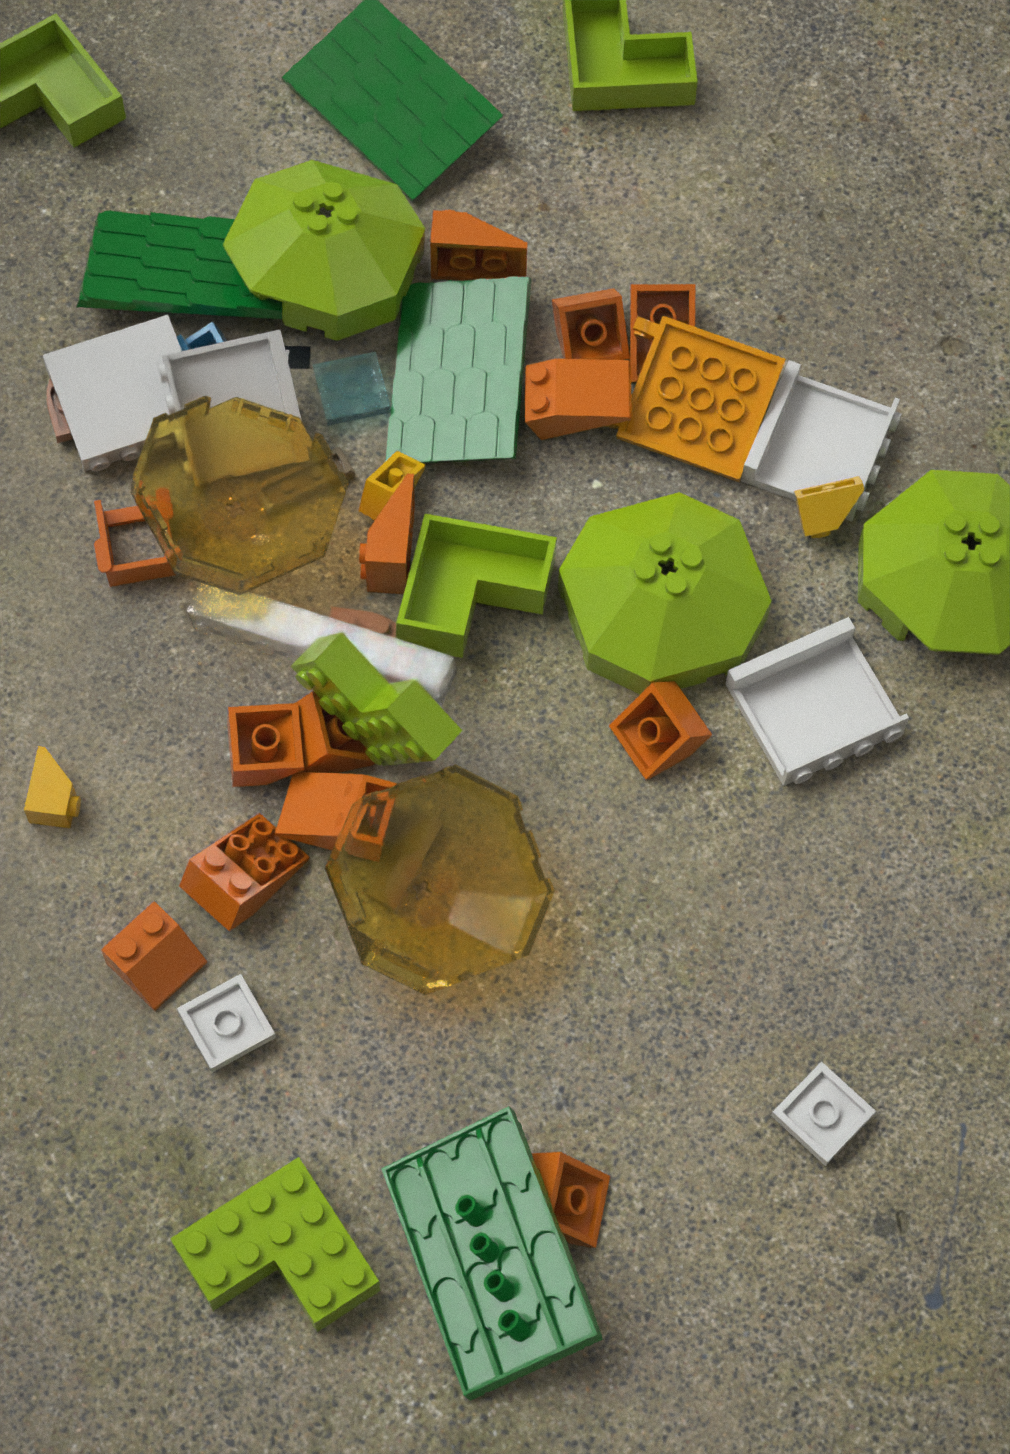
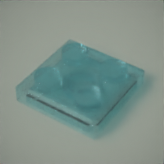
(351, 388)

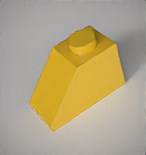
(385, 480)
(827, 505)
(50, 794)

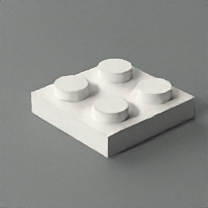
(226, 1023)
(823, 1113)

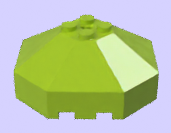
(332, 270)
(925, 577)
(657, 625)

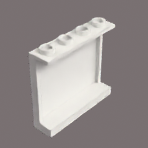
(240, 368)
(113, 390)
(818, 438)
(814, 703)

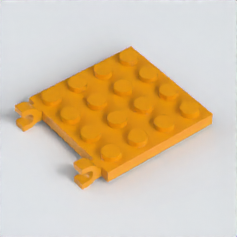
(699, 397)

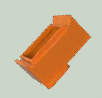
(127, 572)

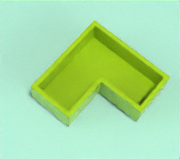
(623, 69)
(55, 72)
(469, 565)
(390, 719)
(284, 1228)

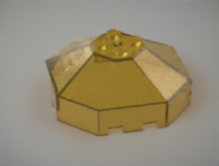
(243, 455)
(477, 865)

